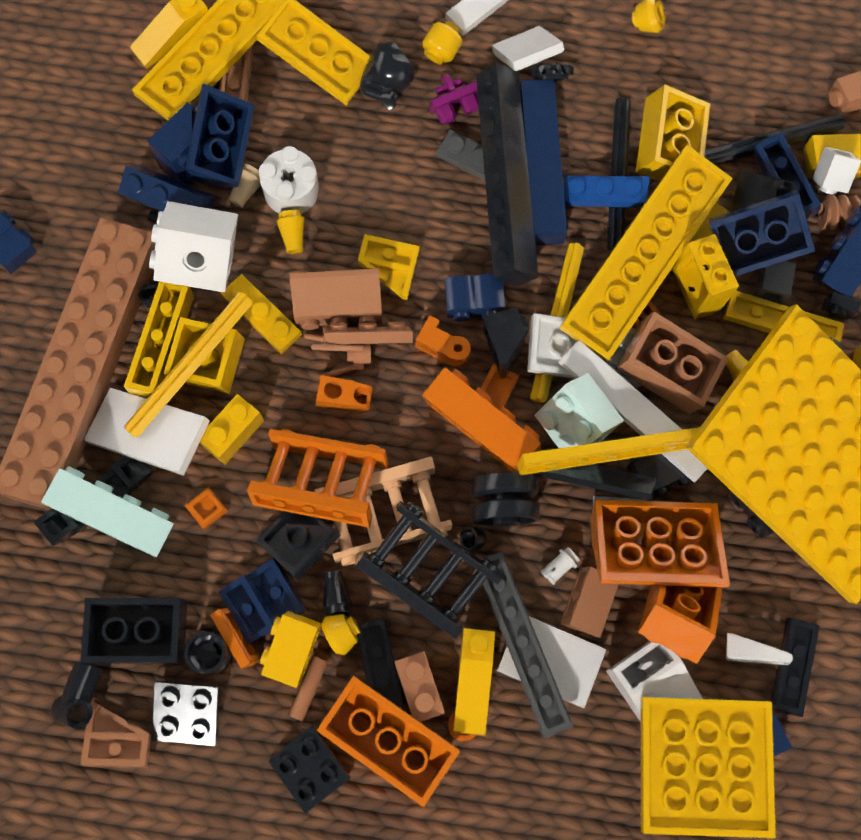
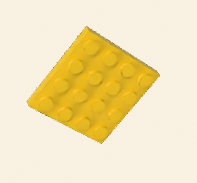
(707, 767)

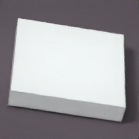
(527, 48)

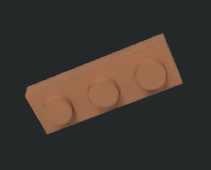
(367, 333)

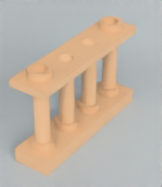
(391, 481)

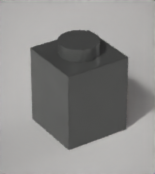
(775, 282)

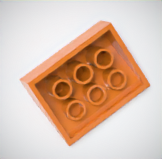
(658, 543)

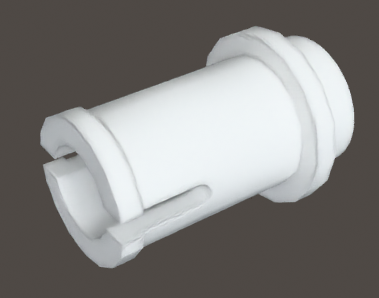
(560, 565)

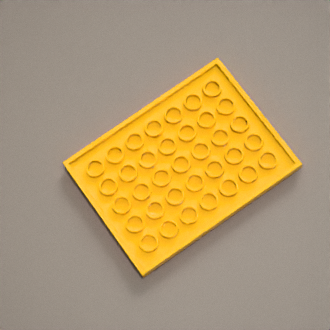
(793, 446)

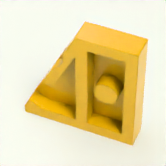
(394, 260)

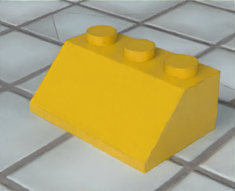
(668, 125)

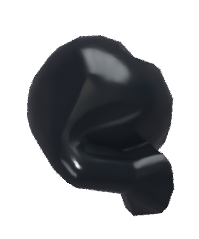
(386, 74)

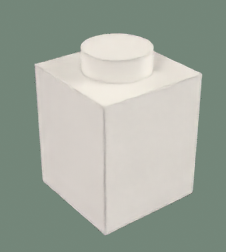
(836, 170)

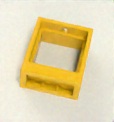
(711, 286)

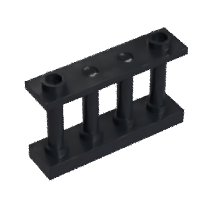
(423, 599)

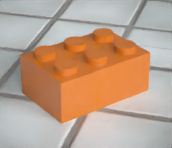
(682, 618)

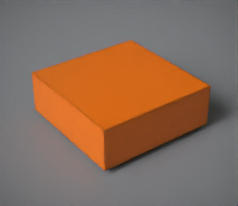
(206, 508)

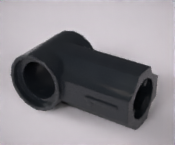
(77, 694)

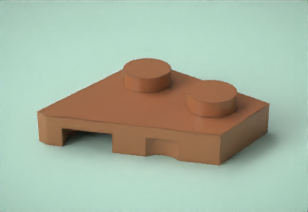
(114, 742)

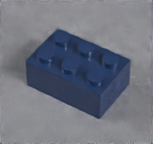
(763, 233)

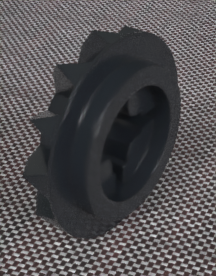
(557, 72)

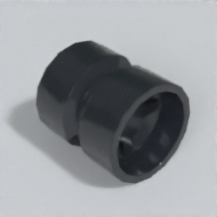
(207, 653)

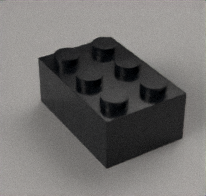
(134, 631)

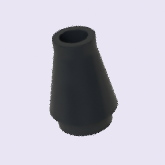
(336, 596)

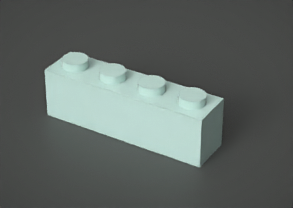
(107, 512)

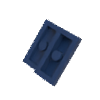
(260, 598)

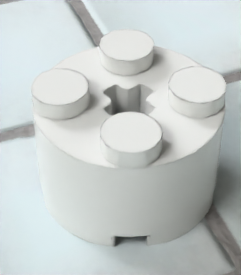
(289, 180)

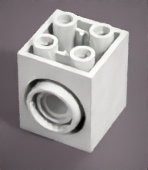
(193, 246)

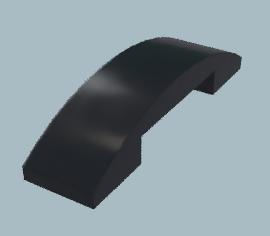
(124, 477)

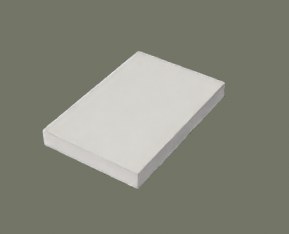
(570, 658)

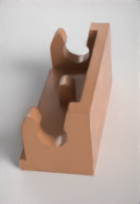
(589, 603)

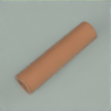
(308, 688)

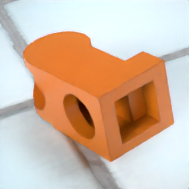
(442, 345)
(343, 395)

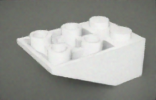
(652, 673)

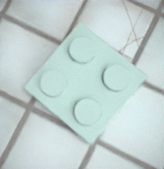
(579, 414)

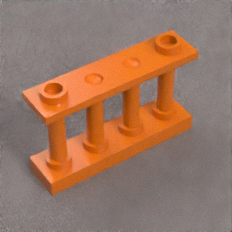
(326, 503)

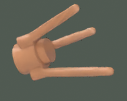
(356, 353)

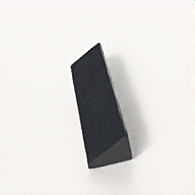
(606, 480)

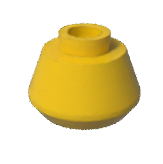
(649, 16)
(340, 632)

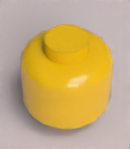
(442, 42)

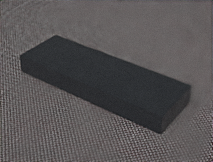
(379, 660)
(793, 680)

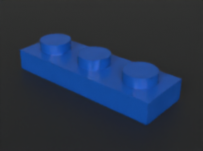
(606, 191)

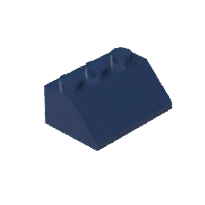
(219, 138)

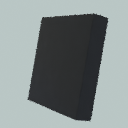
(298, 541)

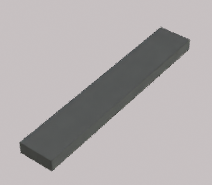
(526, 651)

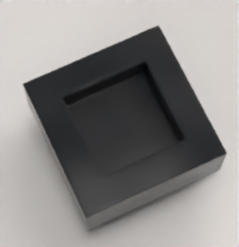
(840, 306)

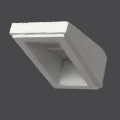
(747, 650)

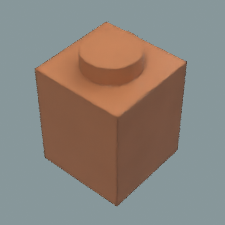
(846, 93)

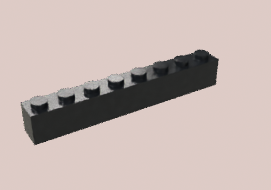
(506, 175)

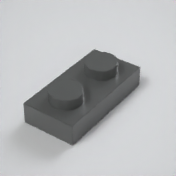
(462, 153)

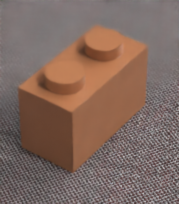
(419, 687)

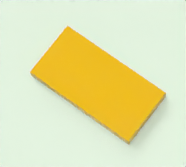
(315, 49)

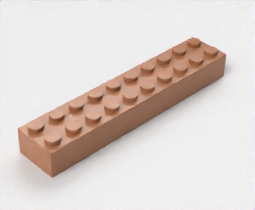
(78, 361)

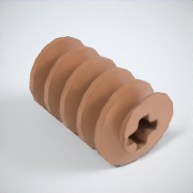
(837, 210)

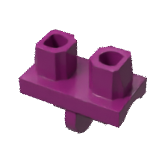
(443, 105)

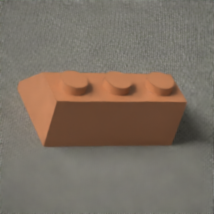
(336, 297)

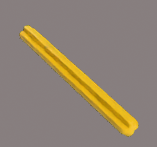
(560, 309)
(188, 364)

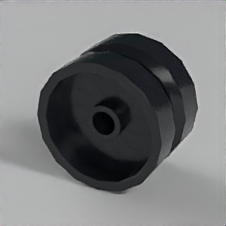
(505, 499)

